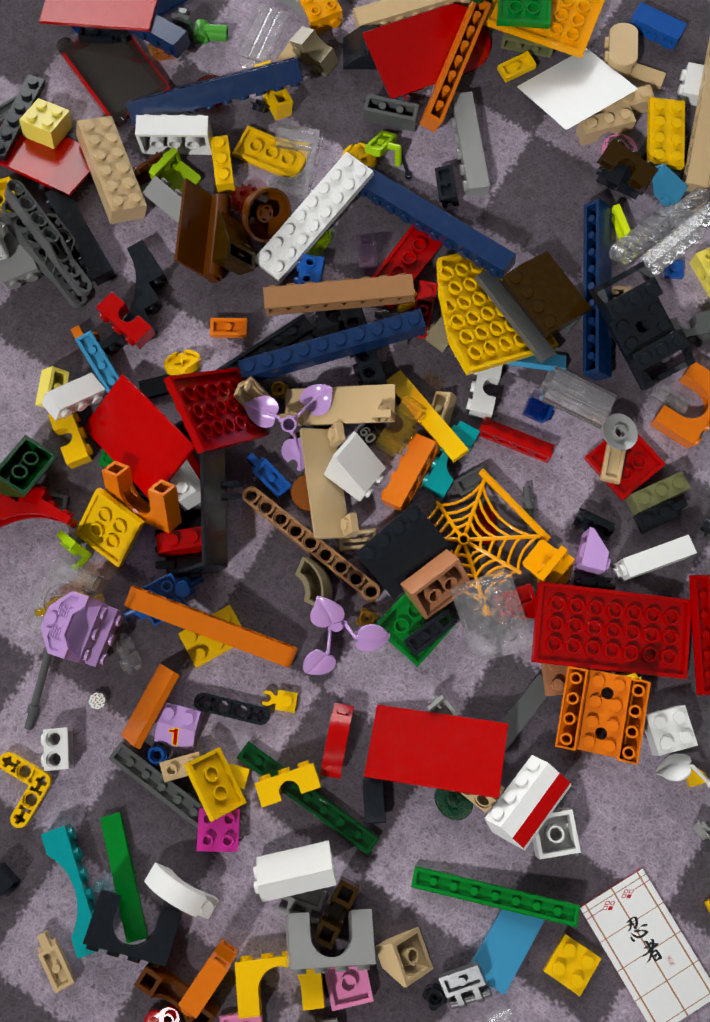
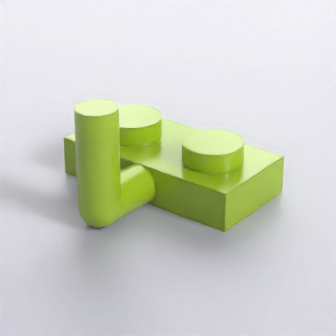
(381, 143)
(74, 547)

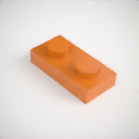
(228, 327)

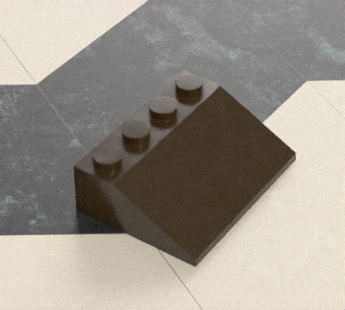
(545, 294)

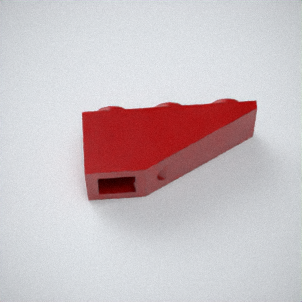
(425, 301)

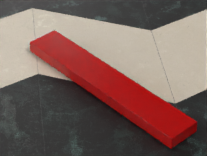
(700, 615)

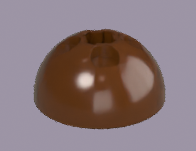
(265, 213)

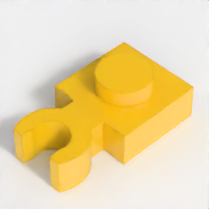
(284, 700)

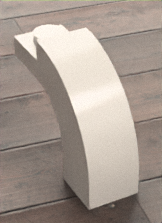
(179, 893)

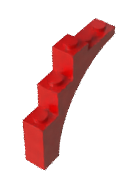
(35, 505)

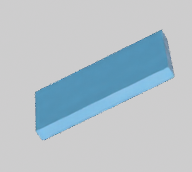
(506, 947)

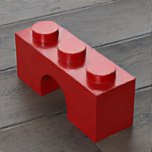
(113, 310)

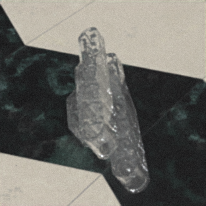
(688, 230)

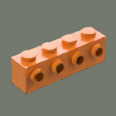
(410, 473)

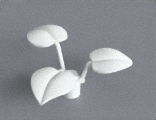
(678, 768)

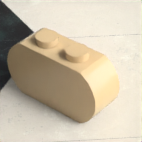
(622, 48)

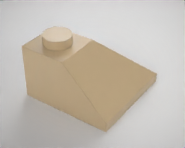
(405, 957)

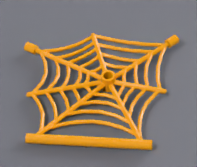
(541, 533)

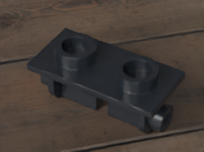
(586, 519)
(594, 582)

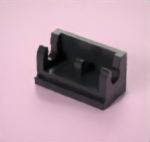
(446, 185)

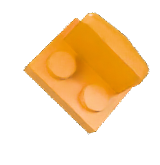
(549, 563)

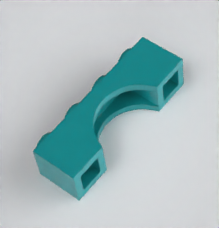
(439, 479)

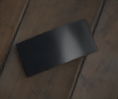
(374, 801)

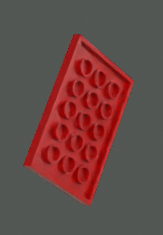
(211, 411)

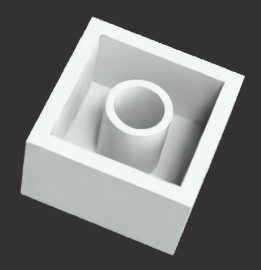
(669, 730)
(557, 835)

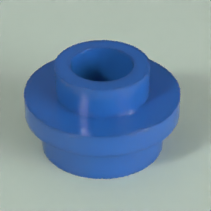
(150, 755)

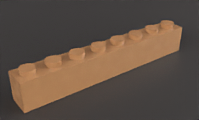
(338, 294)

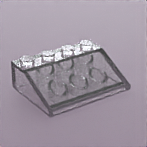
(492, 616)

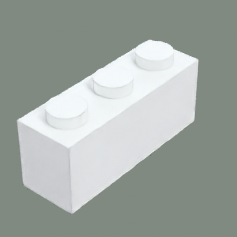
(73, 396)

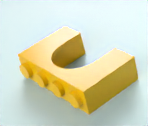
(249, 977)

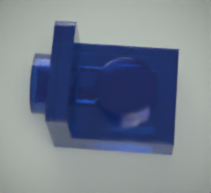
(538, 410)

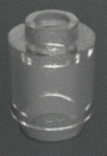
(500, 1014)

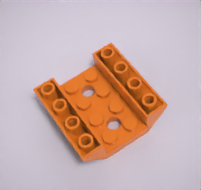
(586, 710)

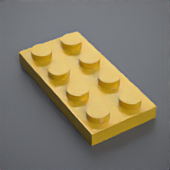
(666, 132)

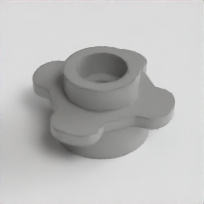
(702, 829)

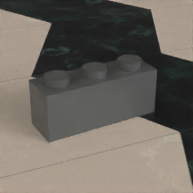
(391, 112)

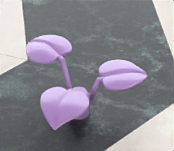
(264, 408)
(328, 613)

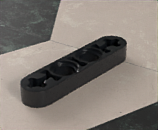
(232, 707)

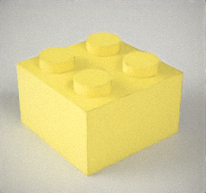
(46, 123)

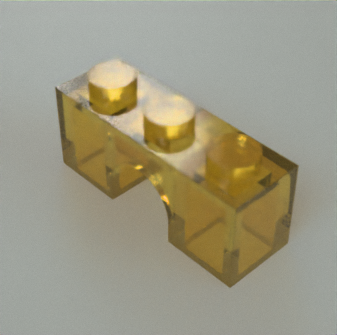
(411, 413)

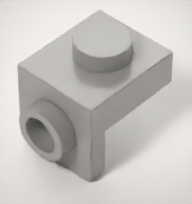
(440, 705)

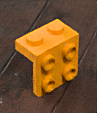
(322, 14)

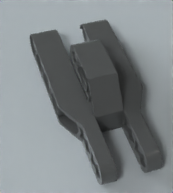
(50, 240)

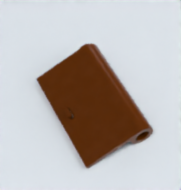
(198, 230)

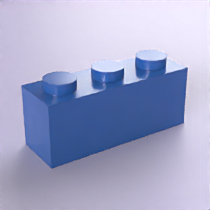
(657, 26)

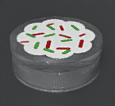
(97, 701)

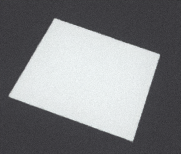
(576, 88)

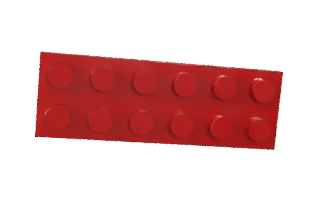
(409, 256)

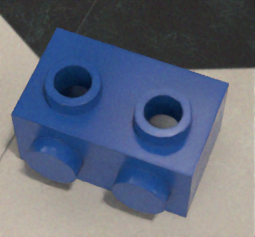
(310, 269)

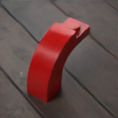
(336, 740)

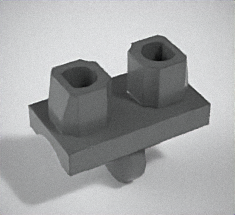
(183, 20)

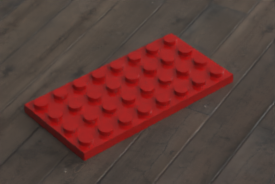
(611, 630)

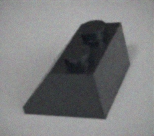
(355, 51)

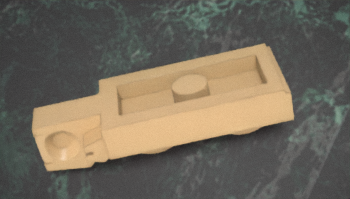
(54, 962)

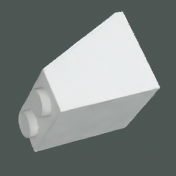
(355, 468)

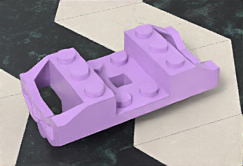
(80, 629)

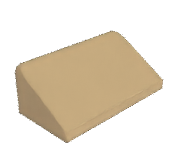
(444, 404)

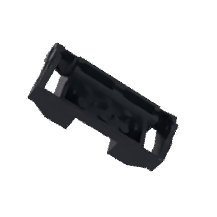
(658, 334)

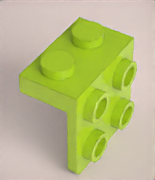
(173, 170)

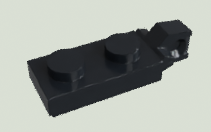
(102, 35)
(659, 515)

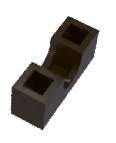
(641, 170)
(335, 912)

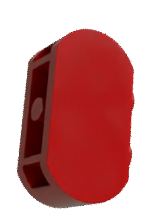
(179, 542)

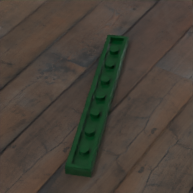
(311, 801)

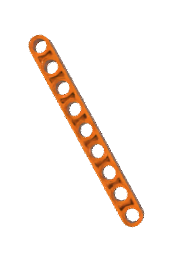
(210, 626)

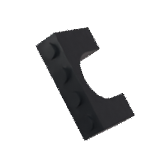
(153, 950)

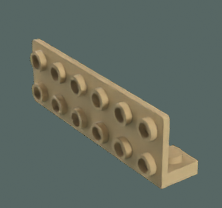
(348, 405)
(325, 497)

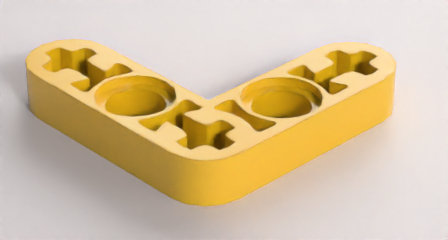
(32, 781)

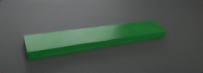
(124, 877)

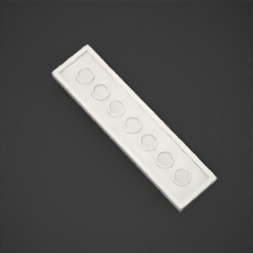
(313, 217)

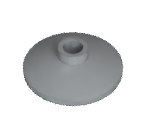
(624, 427)

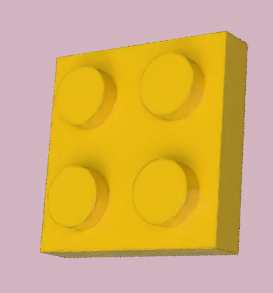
(572, 964)

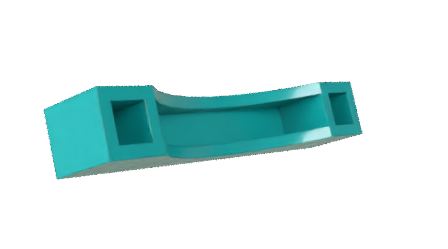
(62, 848)

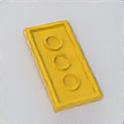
(261, 151)

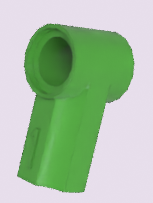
(209, 32)

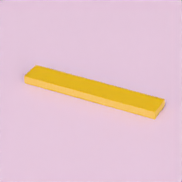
(433, 422)

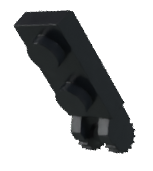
(428, 634)

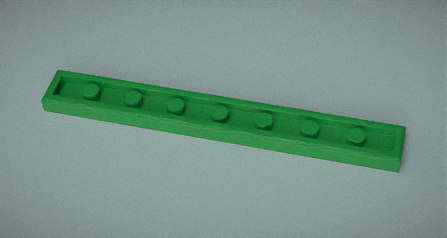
(496, 896)

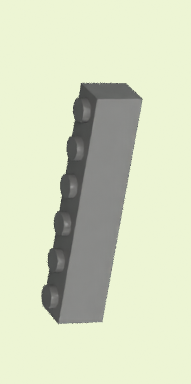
(469, 145)

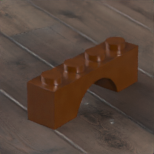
(167, 986)

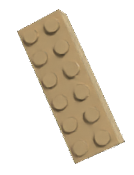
(111, 169)

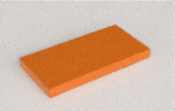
(150, 706)

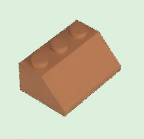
(430, 585)

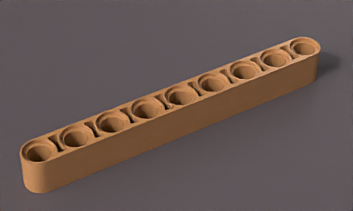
(306, 535)

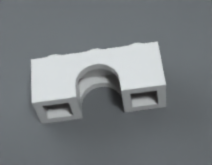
(481, 404)

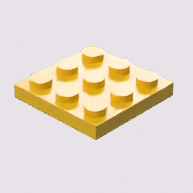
(109, 527)

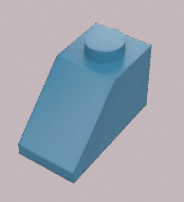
(667, 186)

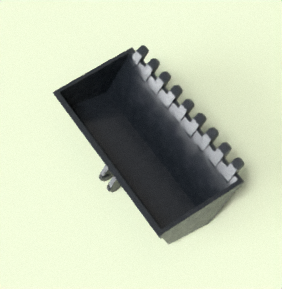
(210, 517)

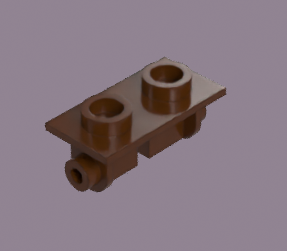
(142, 171)

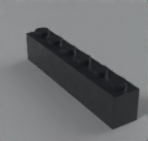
(85, 242)

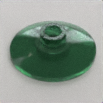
(461, 805)

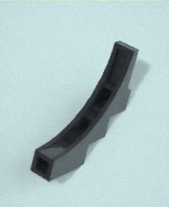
(145, 302)

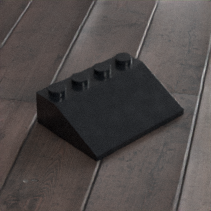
(402, 549)

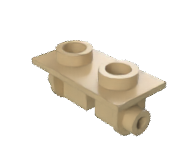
(174, 768)

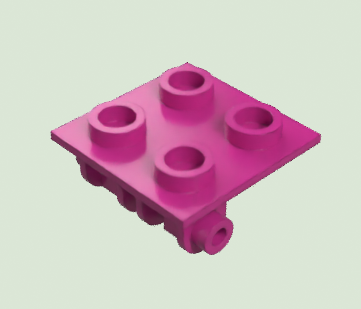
(220, 834)

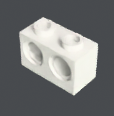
(63, 749)

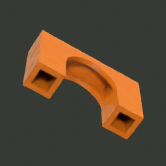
(682, 429)
(163, 508)
(208, 979)

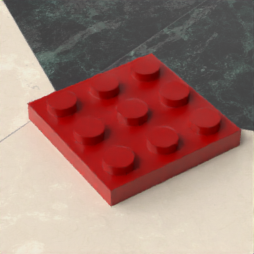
(638, 466)

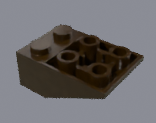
(233, 246)

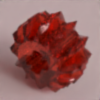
(239, 195)

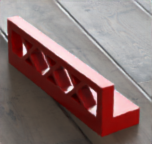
(516, 440)

